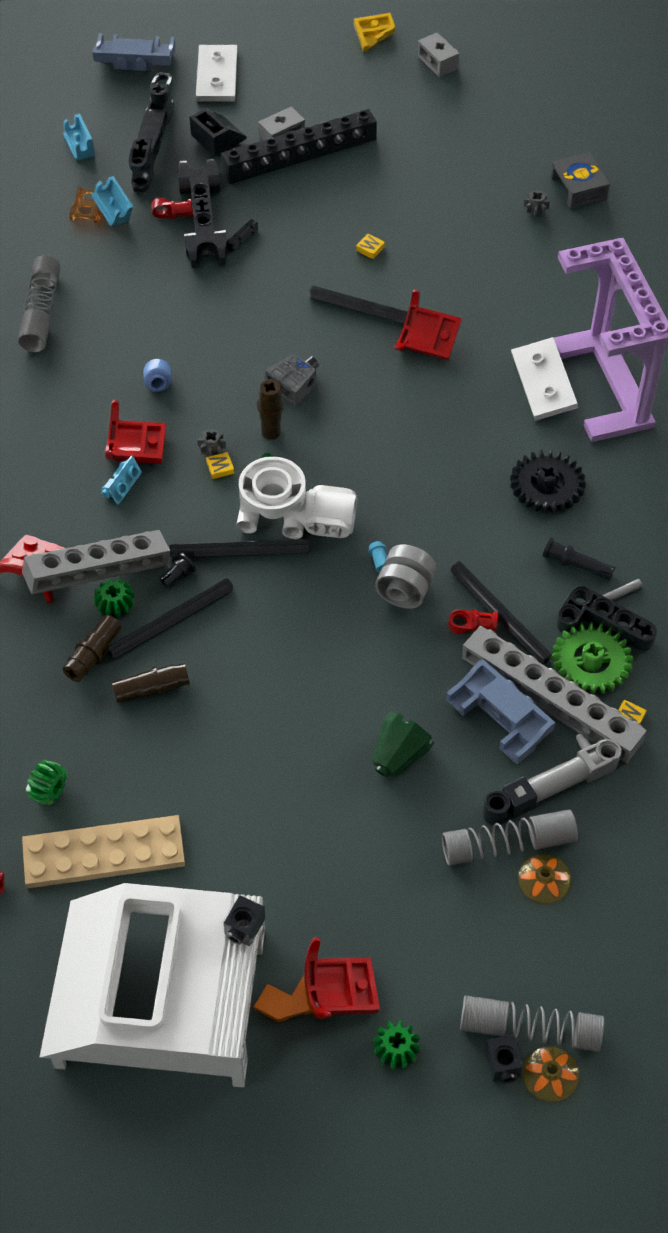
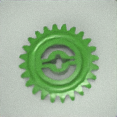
(597, 649)

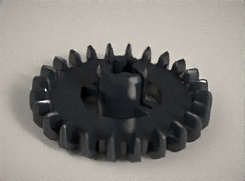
(546, 472)

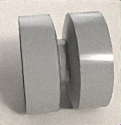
(405, 576)

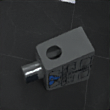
(294, 376)

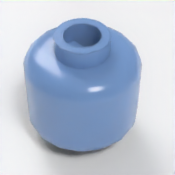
(157, 375)

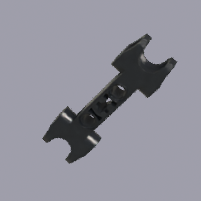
(151, 132)
(205, 239)

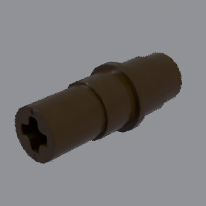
(270, 408)
(90, 650)
(151, 682)

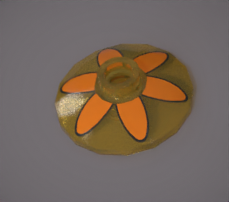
(544, 888)
(546, 1085)

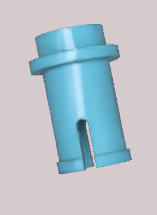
(378, 553)

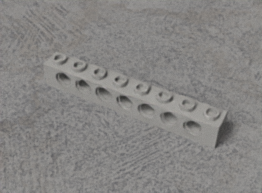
(559, 703)

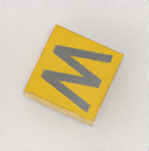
(370, 246)
(220, 465)
(632, 711)

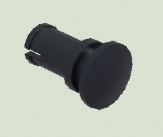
(179, 569)

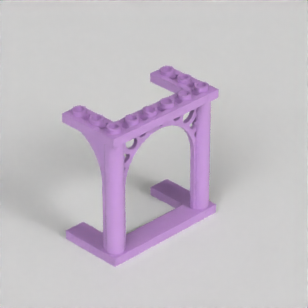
(648, 341)

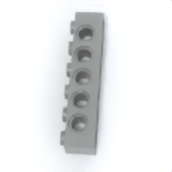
(95, 561)

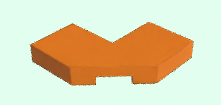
(280, 1005)

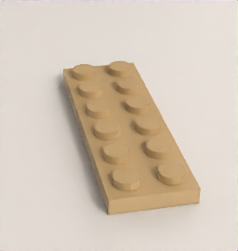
(102, 851)

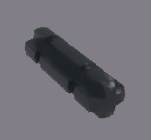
(242, 234)

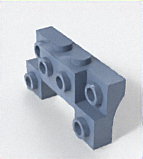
(133, 53)
(506, 706)

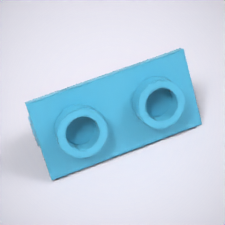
(123, 480)

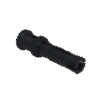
(567, 555)

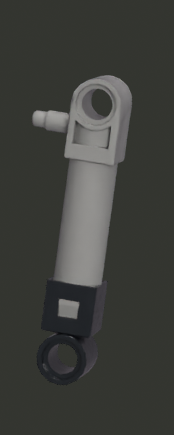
(524, 794)

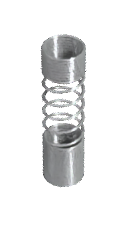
(36, 322)
(544, 830)
(492, 1015)

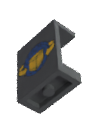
(582, 179)

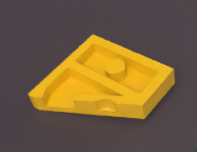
(373, 29)

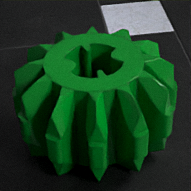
(114, 597)
(46, 782)
(386, 1040)

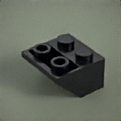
(214, 131)

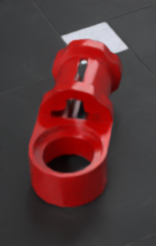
(172, 209)
(473, 621)

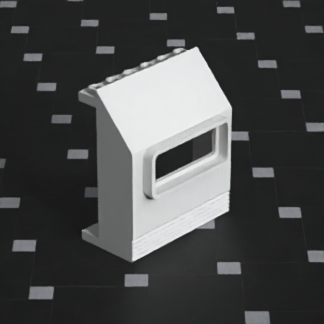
(199, 995)

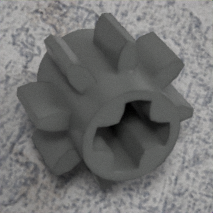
(536, 203)
(211, 442)

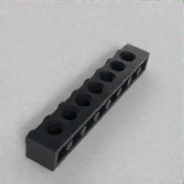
(299, 146)

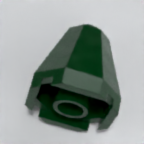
(399, 745)

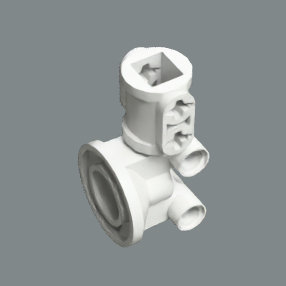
(278, 490)

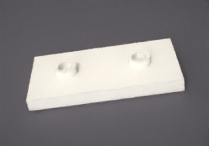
(216, 73)
(544, 379)

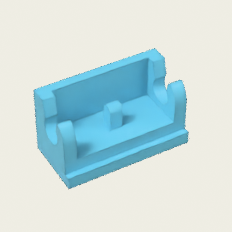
(78, 139)
(112, 202)

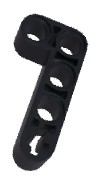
(615, 614)

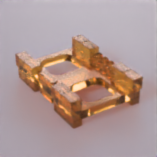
(80, 202)

